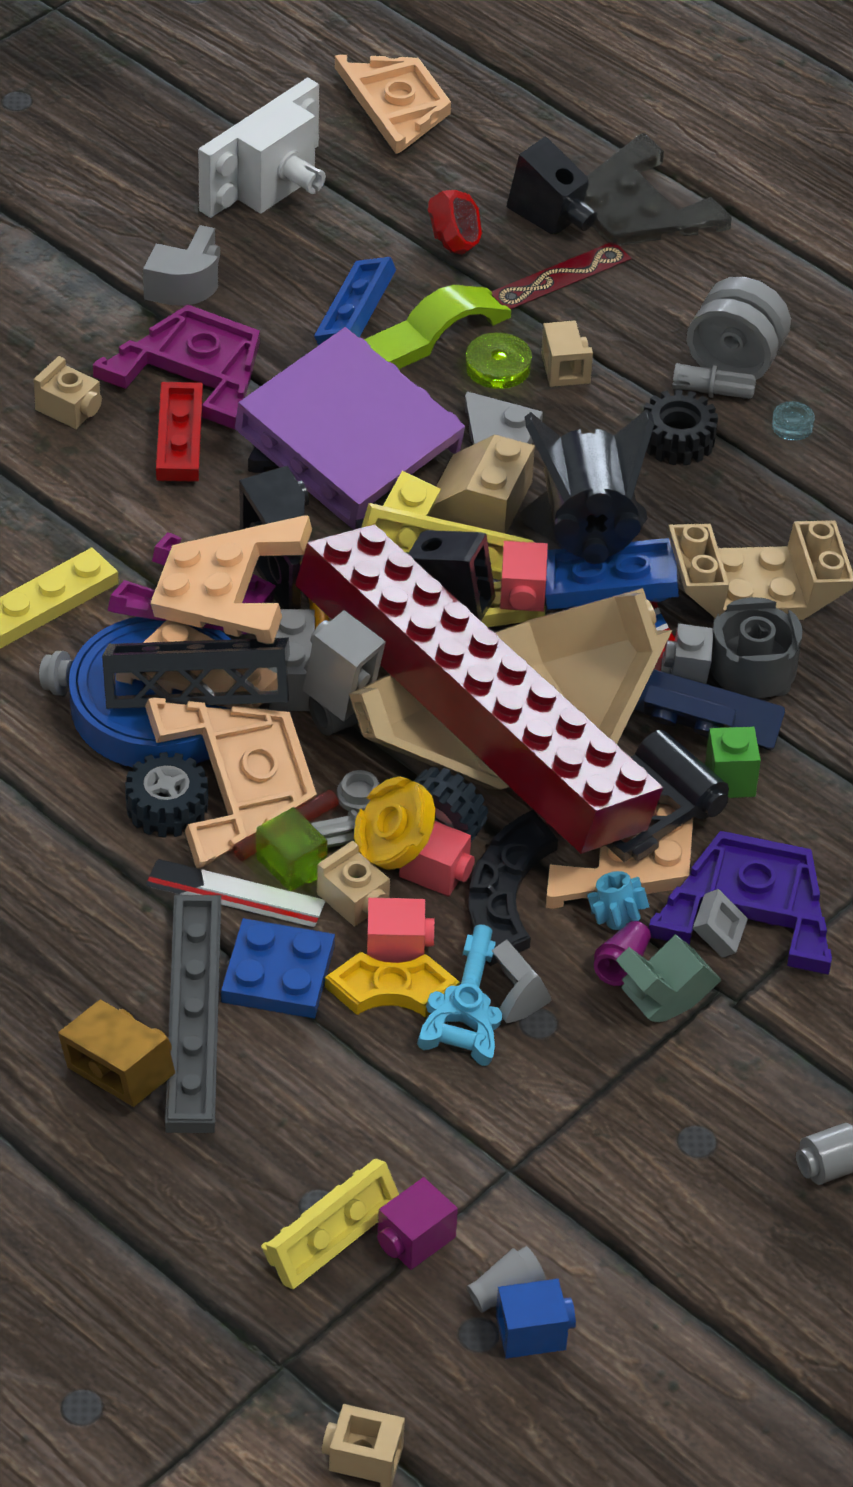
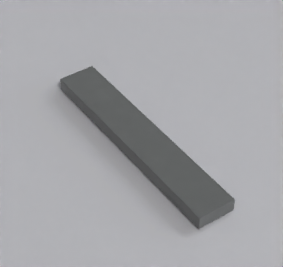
(194, 1014)

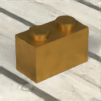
(117, 1052)

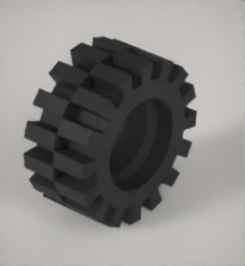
(686, 412)

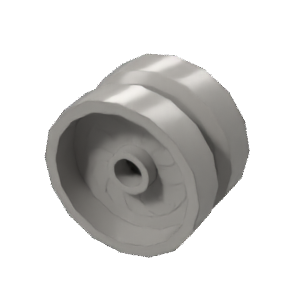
(739, 327)

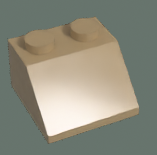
(486, 483)

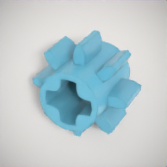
(617, 899)

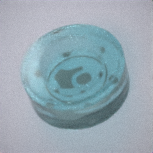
(793, 420)

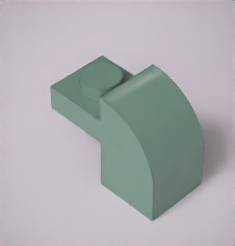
(668, 981)

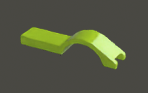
(430, 318)

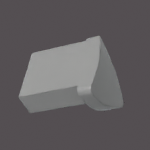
(529, 990)

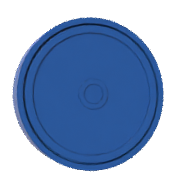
(123, 732)

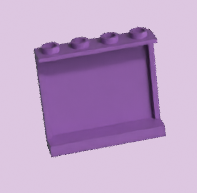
(346, 424)

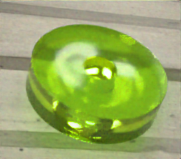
(498, 360)

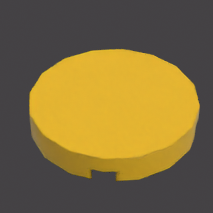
(395, 823)

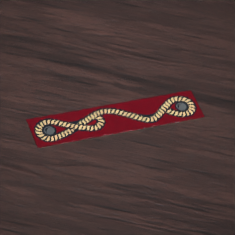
(560, 275)

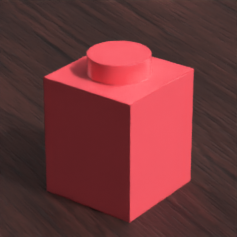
(523, 576)
(442, 860)
(398, 929)

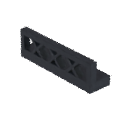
(196, 655)

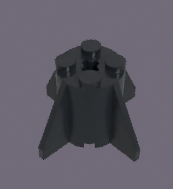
(589, 487)

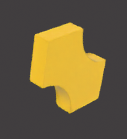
(374, 983)

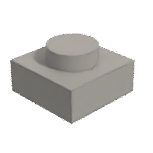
(720, 923)

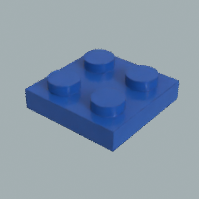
(278, 968)

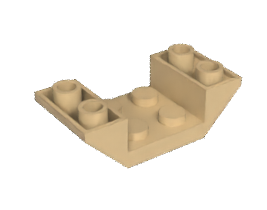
(796, 576)

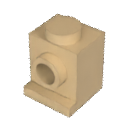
(566, 354)
(66, 394)
(348, 881)
(365, 1444)

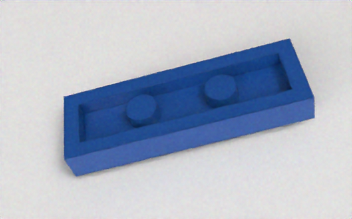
(357, 297)

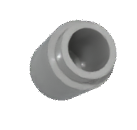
(827, 1154)

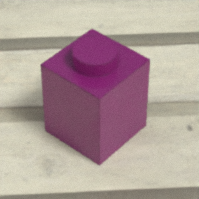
(416, 1223)

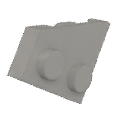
(497, 417)

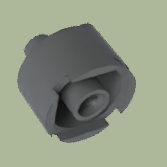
(755, 648)

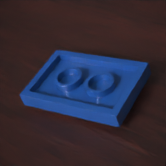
(637, 566)

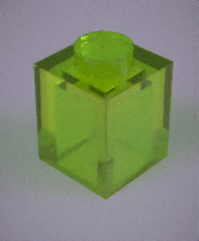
(290, 848)

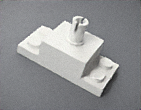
(264, 154)

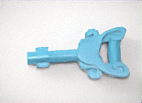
(466, 1005)

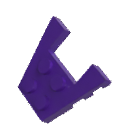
(766, 883)

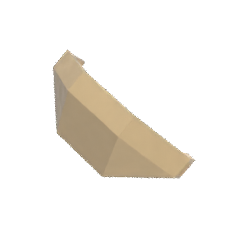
(589, 653)

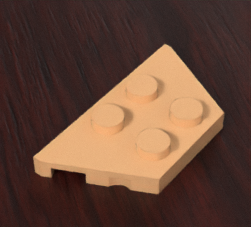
(396, 96)

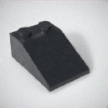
(270, 499)

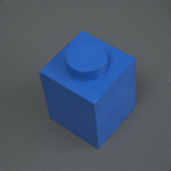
(534, 1318)

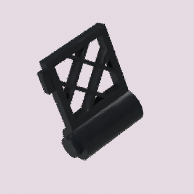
(686, 786)

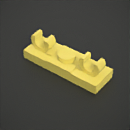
(330, 1224)

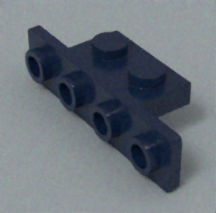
(701, 706)

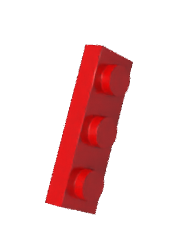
(179, 431)

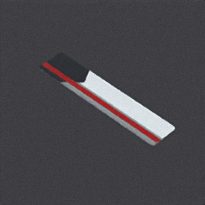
(236, 892)

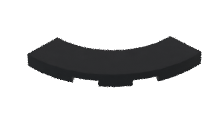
(500, 874)

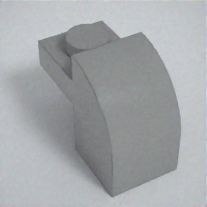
(183, 275)

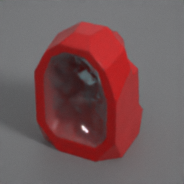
(455, 220)

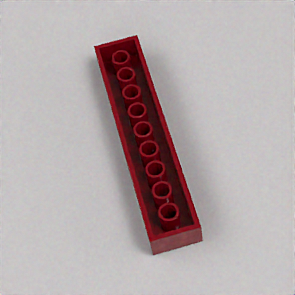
(482, 690)

